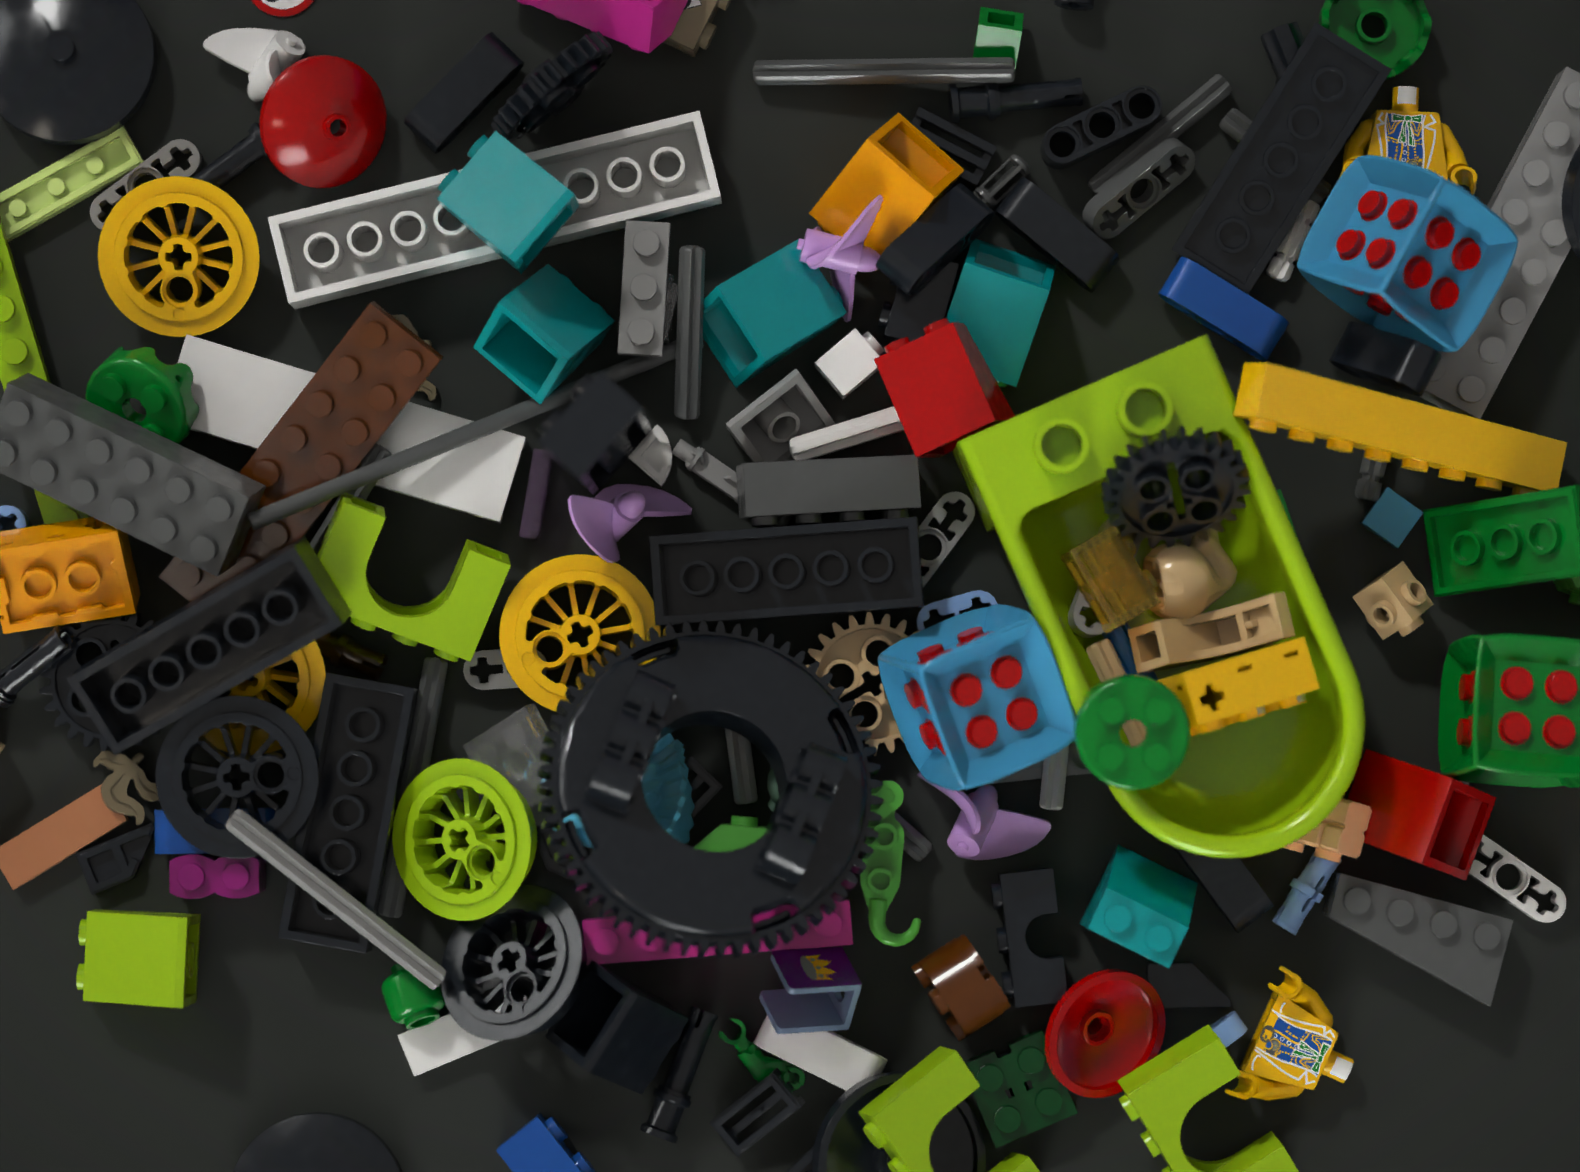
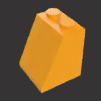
(893, 164)

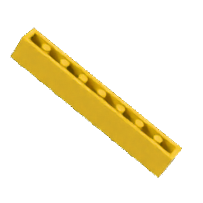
(1397, 429)

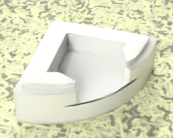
(654, 455)

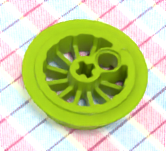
(465, 839)

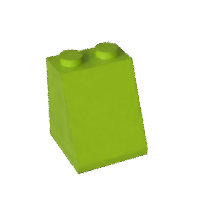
(139, 958)

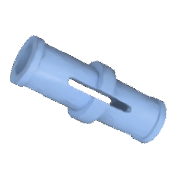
(1304, 893)

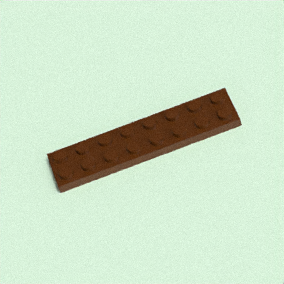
(325, 434)

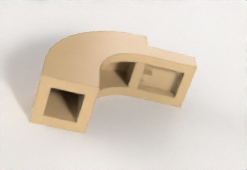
(1211, 634)

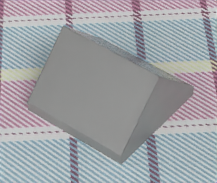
(776, 417)

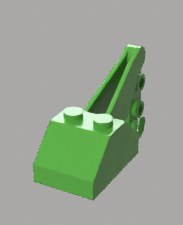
(879, 879)

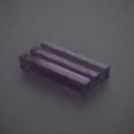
(536, 495)

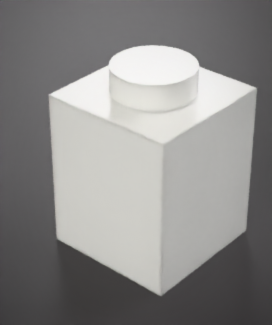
(850, 362)

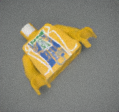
(1411, 138)
(1291, 1045)

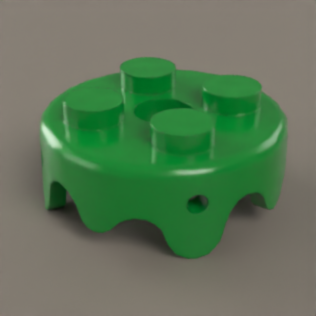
(1405, 32)
(159, 388)
(1099, 726)

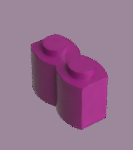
(205, 874)

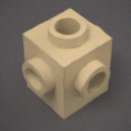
(1394, 602)

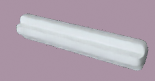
(845, 434)

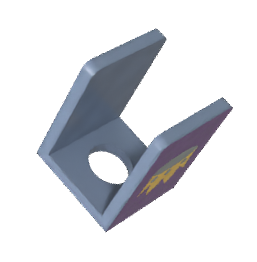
(812, 991)

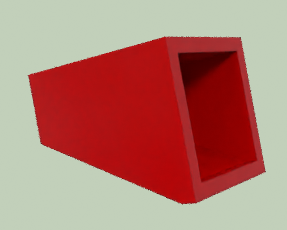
(941, 388)
(1421, 813)

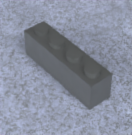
(828, 488)

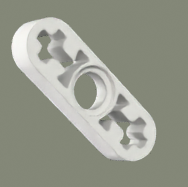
(1541, 886)

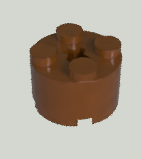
(961, 987)

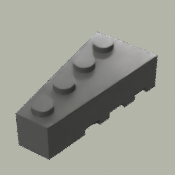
(1434, 935)

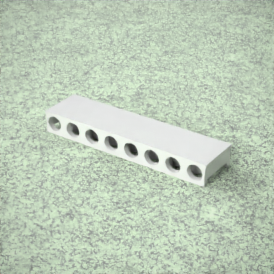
(248, 395)

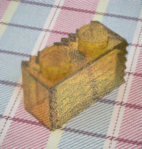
(1111, 578)

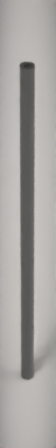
(445, 442)

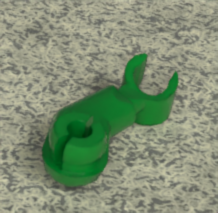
(757, 1063)

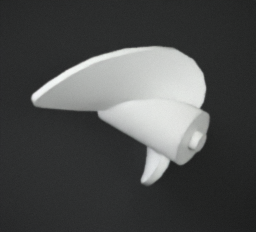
(257, 52)

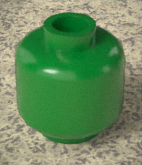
(411, 1000)

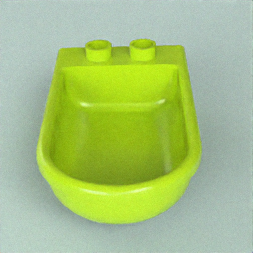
(1043, 494)

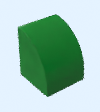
(998, 33)

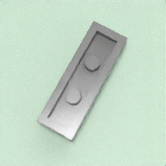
(644, 288)

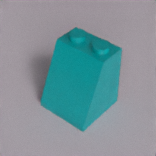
(507, 200)
(1001, 305)
(768, 313)
(542, 332)
(1141, 906)

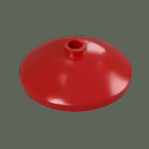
(299, 118)
(1122, 1037)

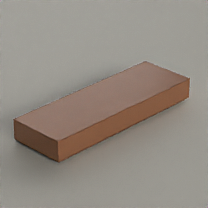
(57, 838)

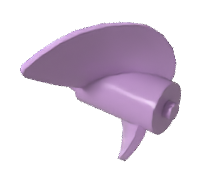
(842, 254)
(615, 511)
(987, 831)

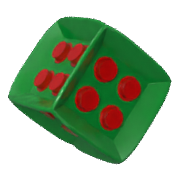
(1511, 711)

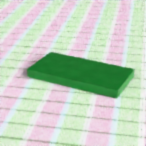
(1504, 541)

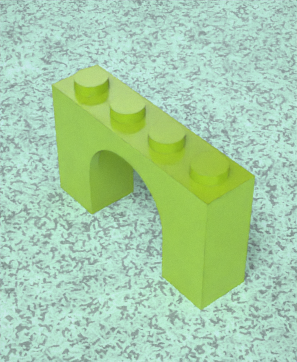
(448, 622)
(1168, 1088)
(912, 1107)

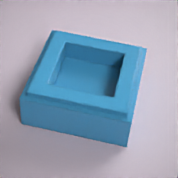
(1391, 517)

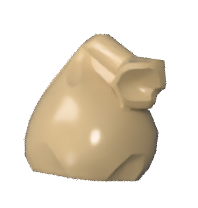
(1190, 576)

